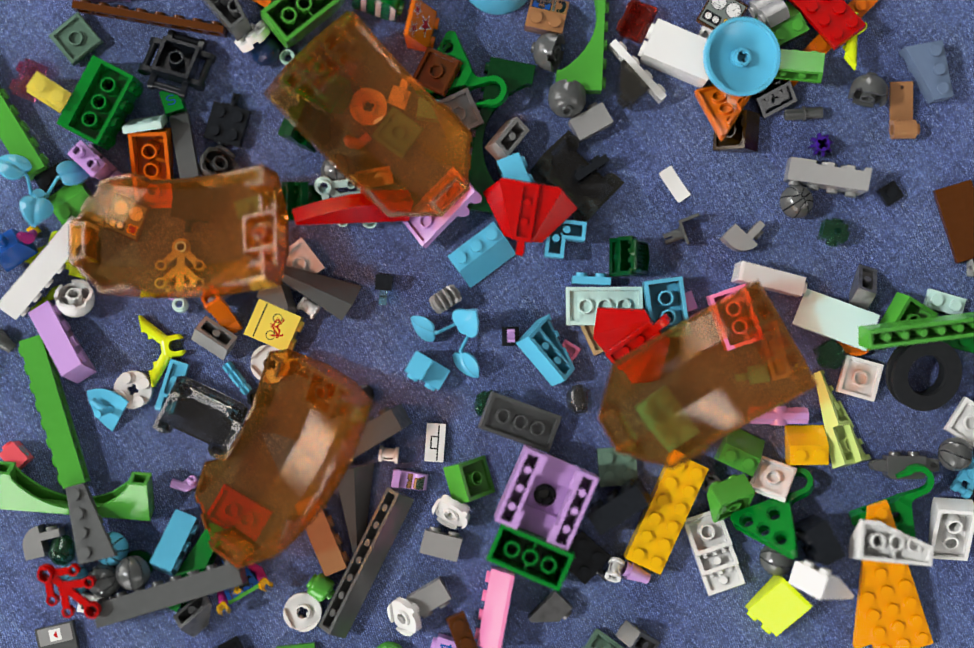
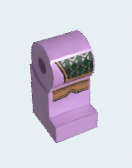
(409, 479)

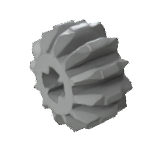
(445, 299)

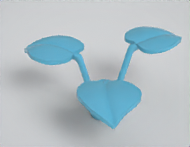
(36, 206)
(467, 324)

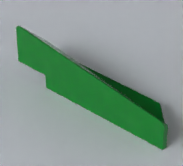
(198, 558)

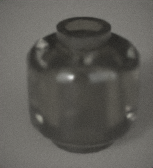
(578, 399)

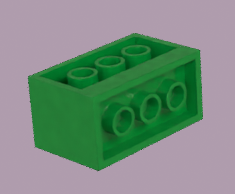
(100, 103)

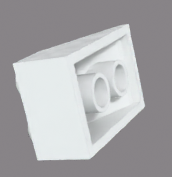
(951, 528)
(818, 581)

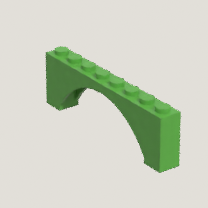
(590, 63)
(130, 501)

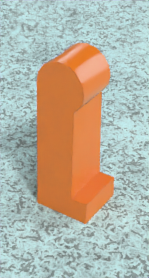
(222, 313)

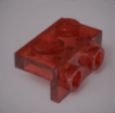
(636, 21)

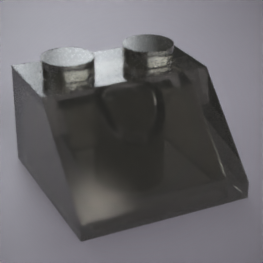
(629, 86)

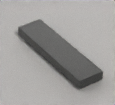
(184, 145)

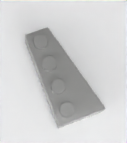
(827, 177)

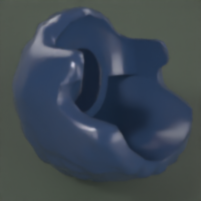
(267, 51)

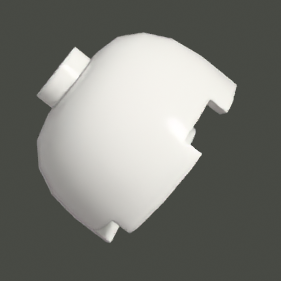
(75, 298)

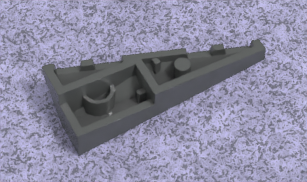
(329, 293)

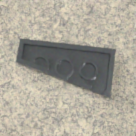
(89, 533)

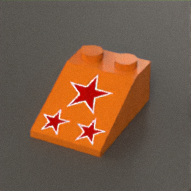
(420, 26)

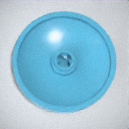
(741, 56)

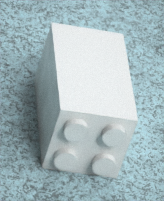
(675, 52)

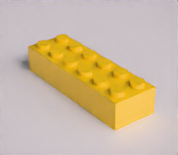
(665, 515)

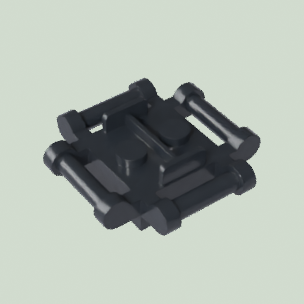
(177, 62)

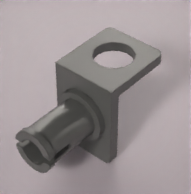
(679, 233)

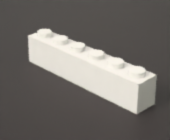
(37, 275)

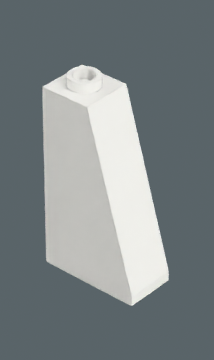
(770, 278)

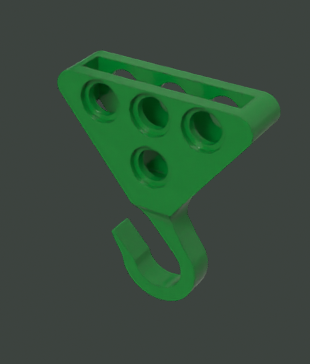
(467, 77)
(901, 501)
(781, 528)

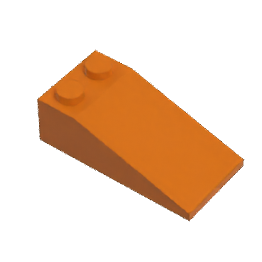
(152, 153)

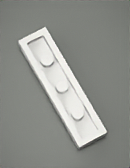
(620, 51)

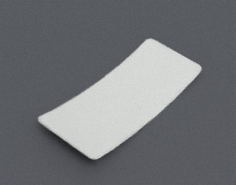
(674, 184)

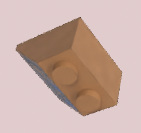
(546, 16)

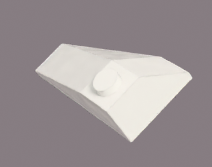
(885, 544)

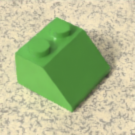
(791, 28)
(69, 200)
(906, 308)
(741, 451)
(469, 479)
(729, 496)

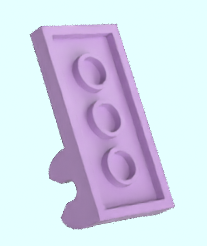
(428, 228)

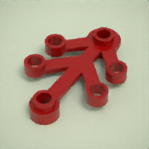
(67, 589)

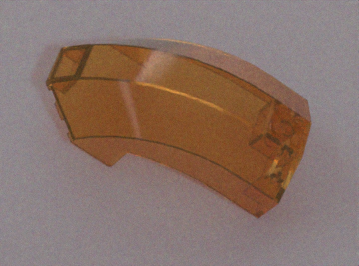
(374, 121)
(183, 235)
(689, 391)
(283, 458)

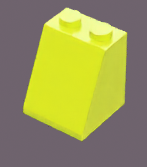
(777, 605)

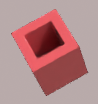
(16, 453)

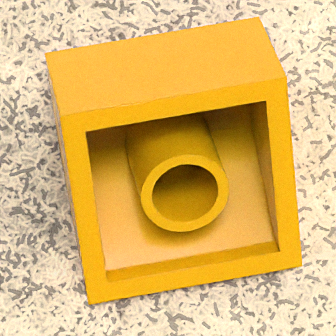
(806, 445)

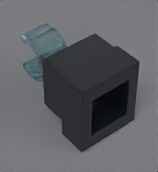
(384, 283)

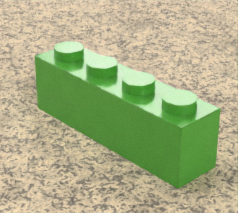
(801, 66)

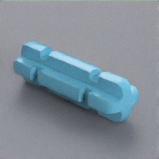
(237, 378)

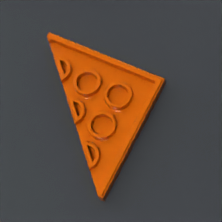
(720, 108)

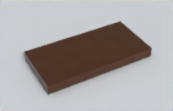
(957, 215)

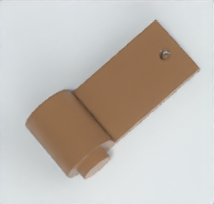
(901, 111)

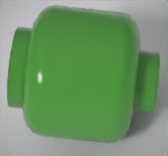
(320, 587)

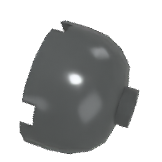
(548, 51)
(869, 90)
(567, 98)
(216, 161)

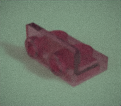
(26, 70)

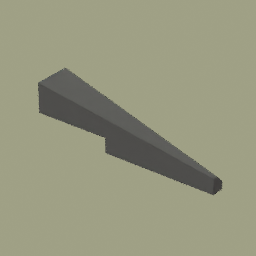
(355, 499)

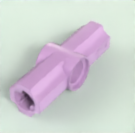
(784, 415)

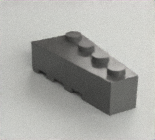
(231, 16)
(383, 427)

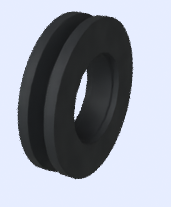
(943, 388)

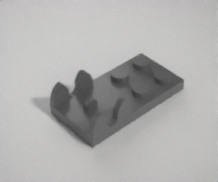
(519, 421)

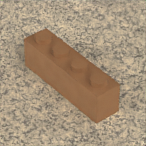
(327, 544)

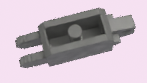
(895, 463)

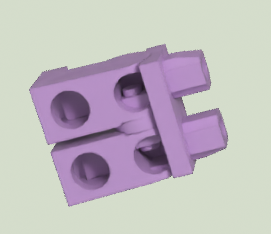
(90, 160)

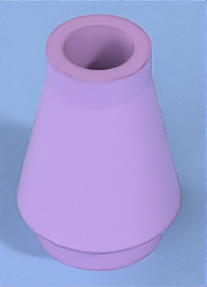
(635, 573)

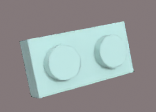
(944, 302)

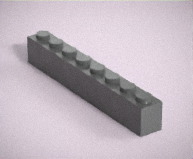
(366, 562)
(168, 594)

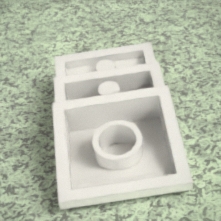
(713, 553)

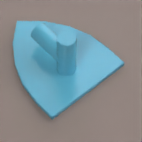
(107, 406)

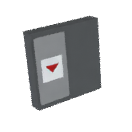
(58, 636)

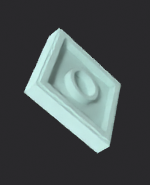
(145, 124)

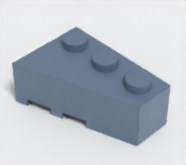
(930, 70)

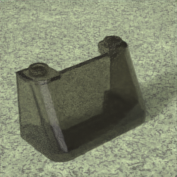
(557, 169)
(202, 415)

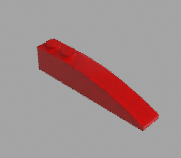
(340, 210)

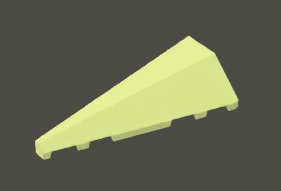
(842, 442)

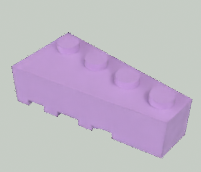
(61, 343)

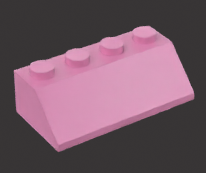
(496, 607)

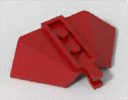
(528, 210)
(624, 330)

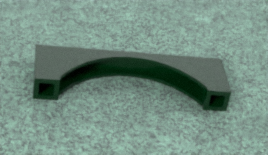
(517, 77)

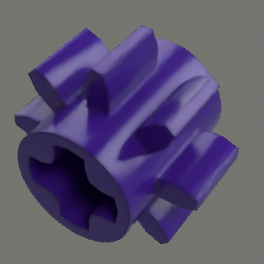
(815, 145)

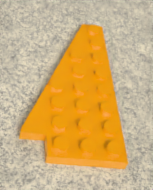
(887, 600)

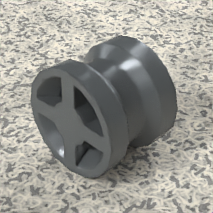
(709, 478)

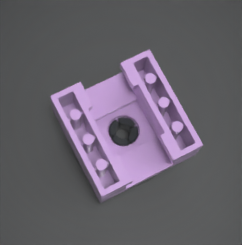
(558, 513)

